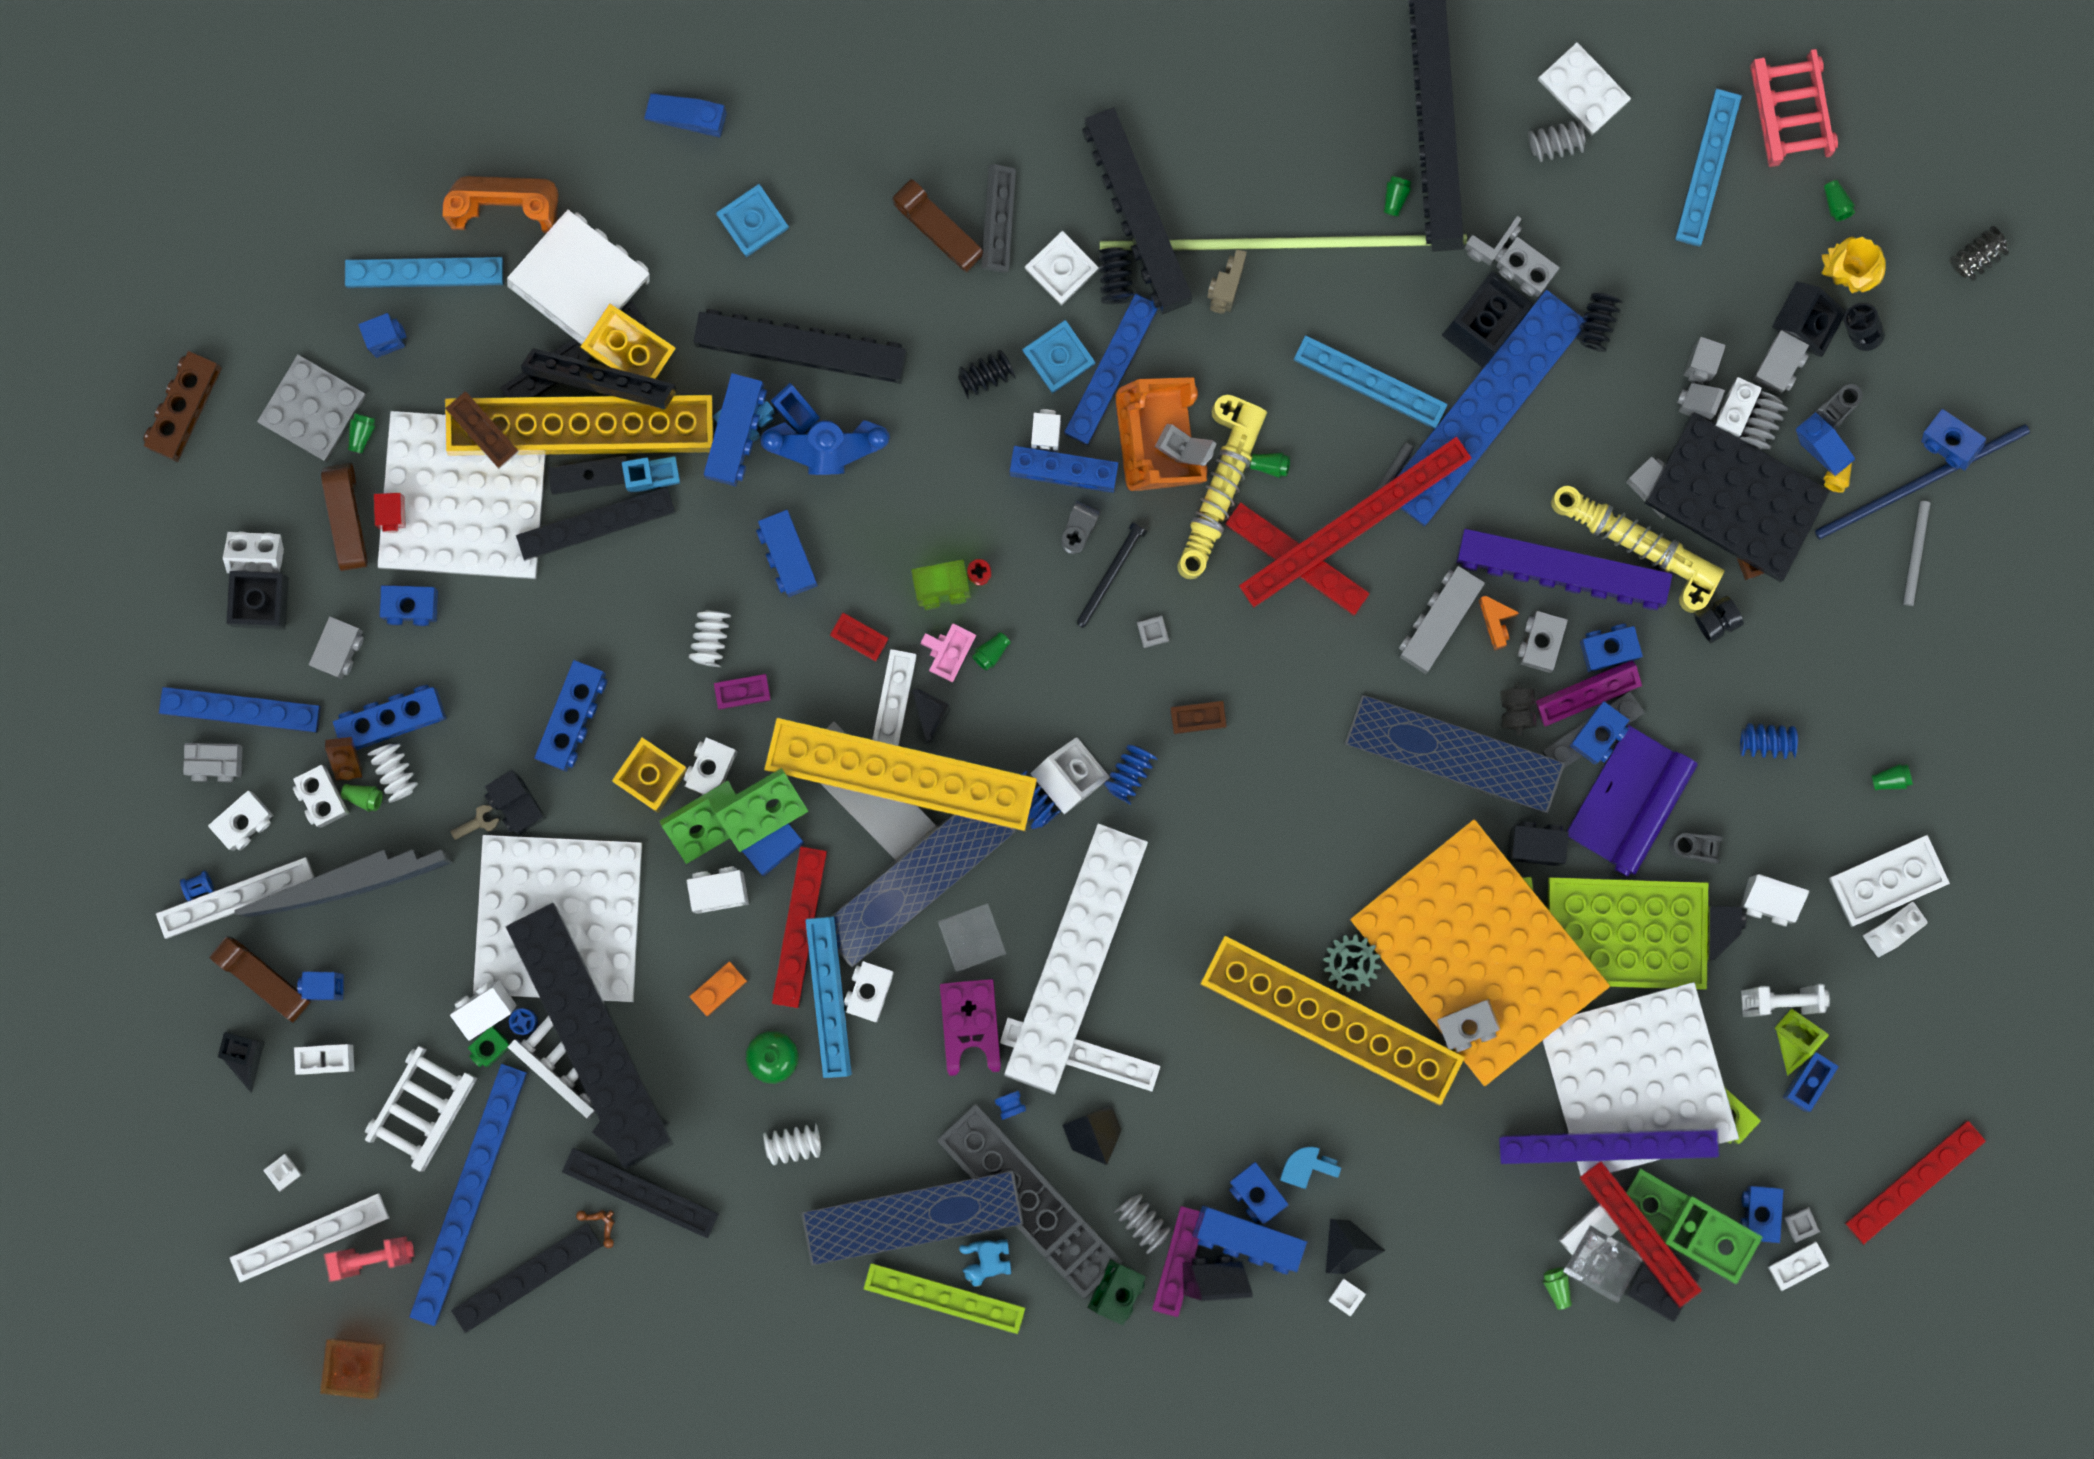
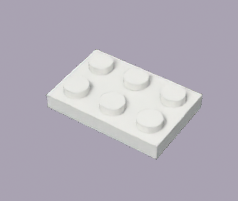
(1584, 89)

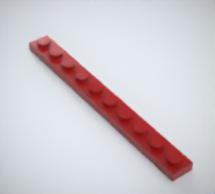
(1355, 522)

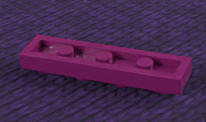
(1588, 693)
(1181, 1249)

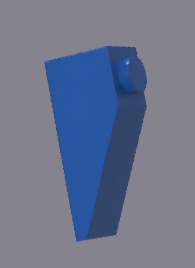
(687, 114)

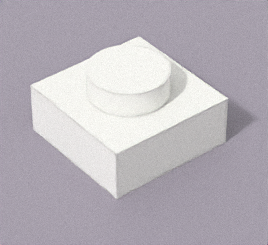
(1346, 1297)

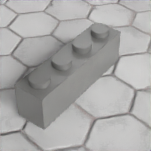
(1441, 620)

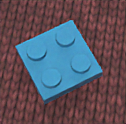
(752, 220)
(1058, 356)

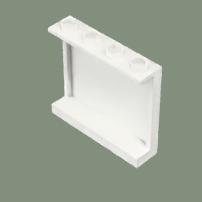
(576, 275)

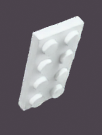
(1889, 880)

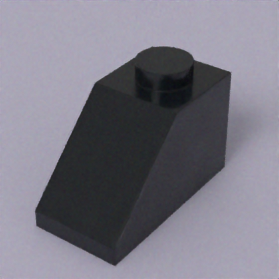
(1724, 928)

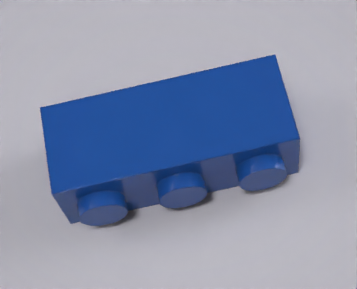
(786, 554)

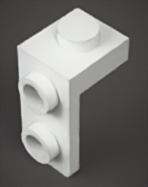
(1895, 930)

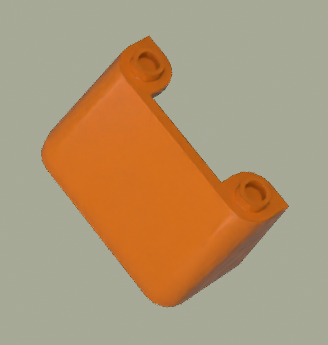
(536, 196)
(1142, 415)

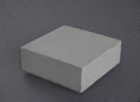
(1152, 632)
(1801, 1224)

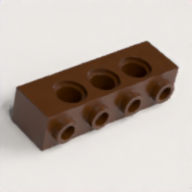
(185, 420)

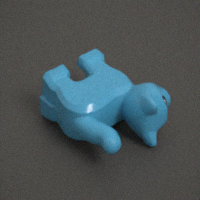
(989, 1260)

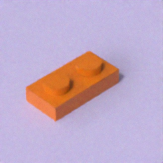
(718, 989)

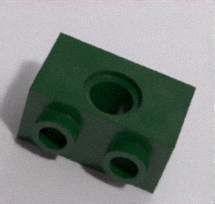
(1104, 1301)

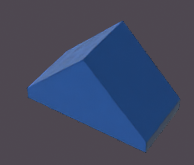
(794, 409)

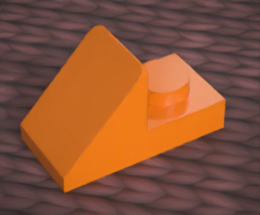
(1493, 614)

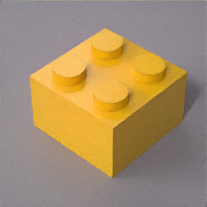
(650, 775)

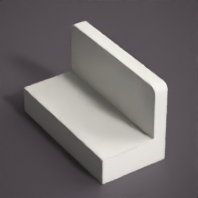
(1595, 1217)

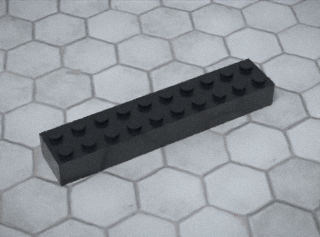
(1437, 124)
(589, 1035)

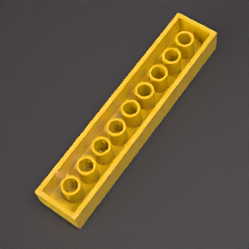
(591, 425)
(1332, 1020)

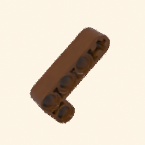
(935, 225)
(344, 517)
(259, 977)

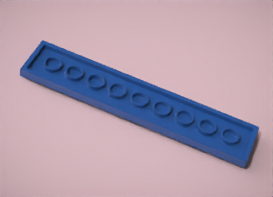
(1497, 394)

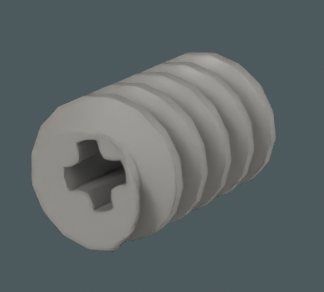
(1557, 141)
(1763, 421)
(1143, 1222)

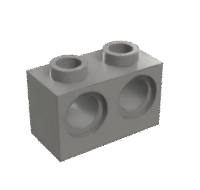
(1532, 261)

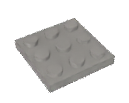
(311, 408)

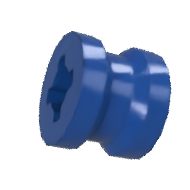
(518, 1022)
(1010, 1105)

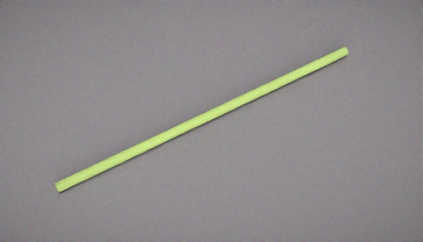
(1299, 242)

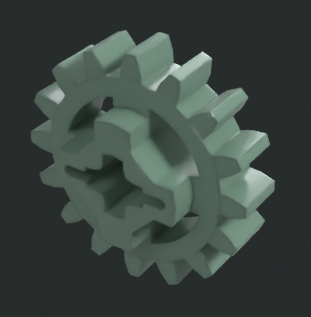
(1359, 973)

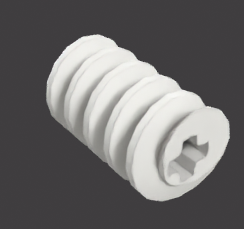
(709, 637)
(393, 771)
(792, 1145)

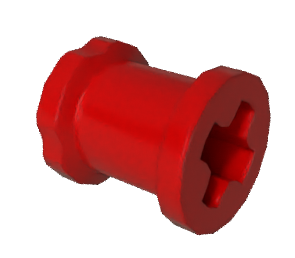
(972, 568)

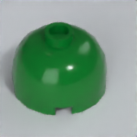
(772, 1057)

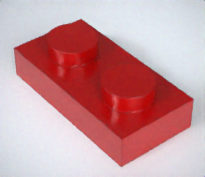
(859, 637)

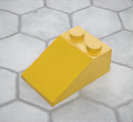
(626, 344)

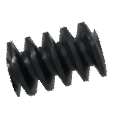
(1115, 275)
(1597, 321)
(985, 373)

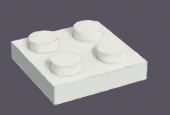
(1061, 268)

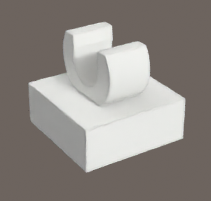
(282, 1172)

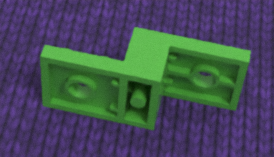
(733, 816)
(1694, 1227)

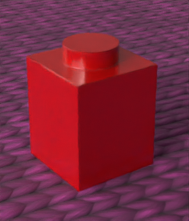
(389, 512)

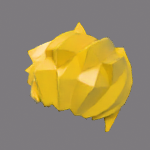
(1855, 264)

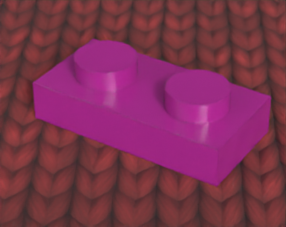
(742, 692)

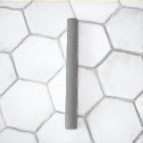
(1916, 553)

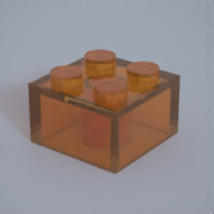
(352, 1368)

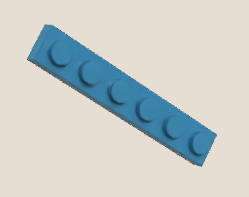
(1708, 167)
(424, 272)
(1370, 382)
(828, 997)

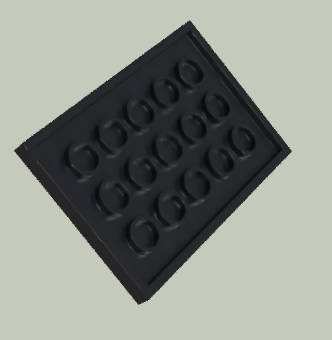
(1737, 497)

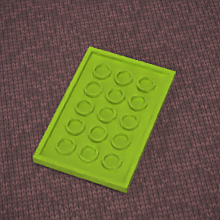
(1637, 929)

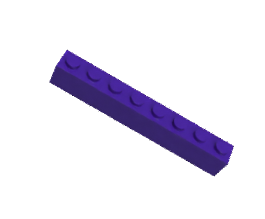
(1563, 568)
(1609, 1146)

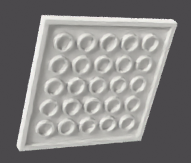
(458, 508)
(591, 886)
(1640, 1070)

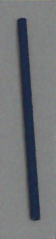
(1916, 484)

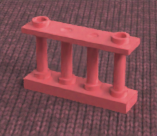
(1773, 124)
(347, 1262)

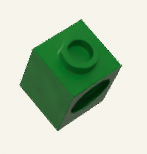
(501, 1046)

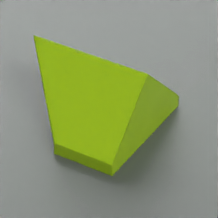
(1798, 1039)

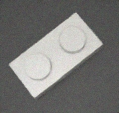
(1798, 1266)

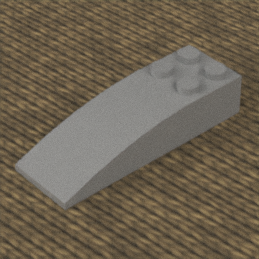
(889, 822)

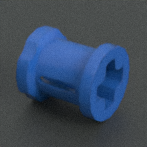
(204, 879)

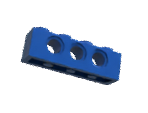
(1063, 469)
(567, 701)
(430, 713)

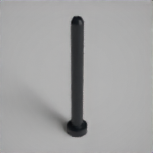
(1136, 532)

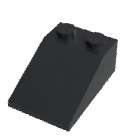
(1487, 319)

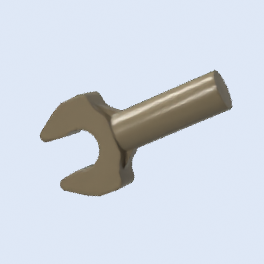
(476, 823)

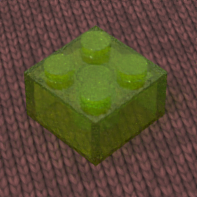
(941, 584)

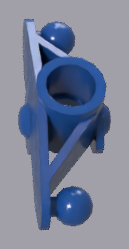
(825, 446)

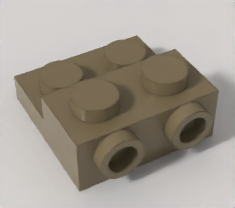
(1224, 288)

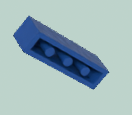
(734, 430)
(1249, 1239)

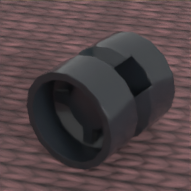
(1717, 620)

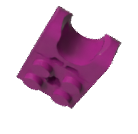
(970, 1031)

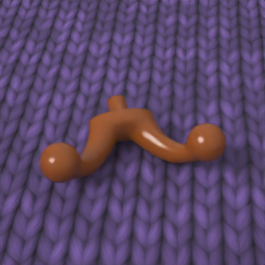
(606, 1217)

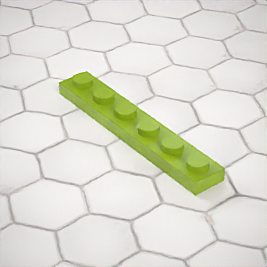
(944, 1298)

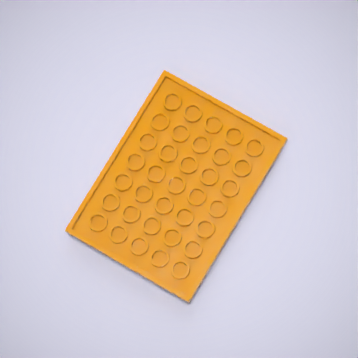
(1475, 932)

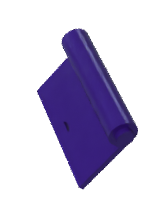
(1634, 809)

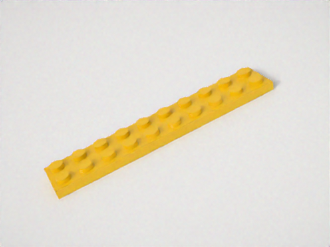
(901, 774)

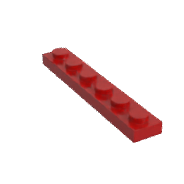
(1276, 544)
(795, 941)
(1915, 1182)
(1640, 1234)

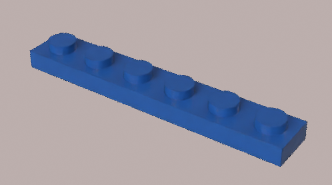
(1111, 369)
(239, 709)

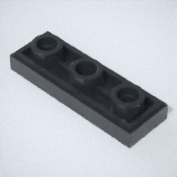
(572, 477)

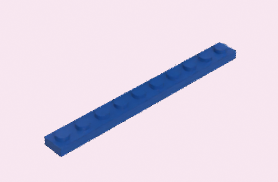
(468, 1195)

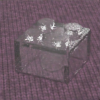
(972, 938)
(1603, 1264)

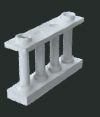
(1760, 1000)
(545, 1068)
(433, 1131)

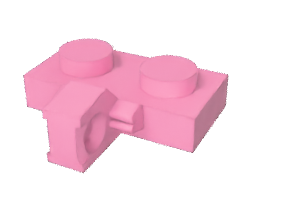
(949, 651)

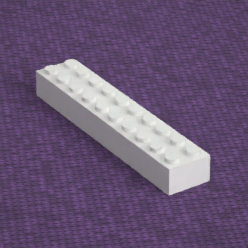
(1076, 959)

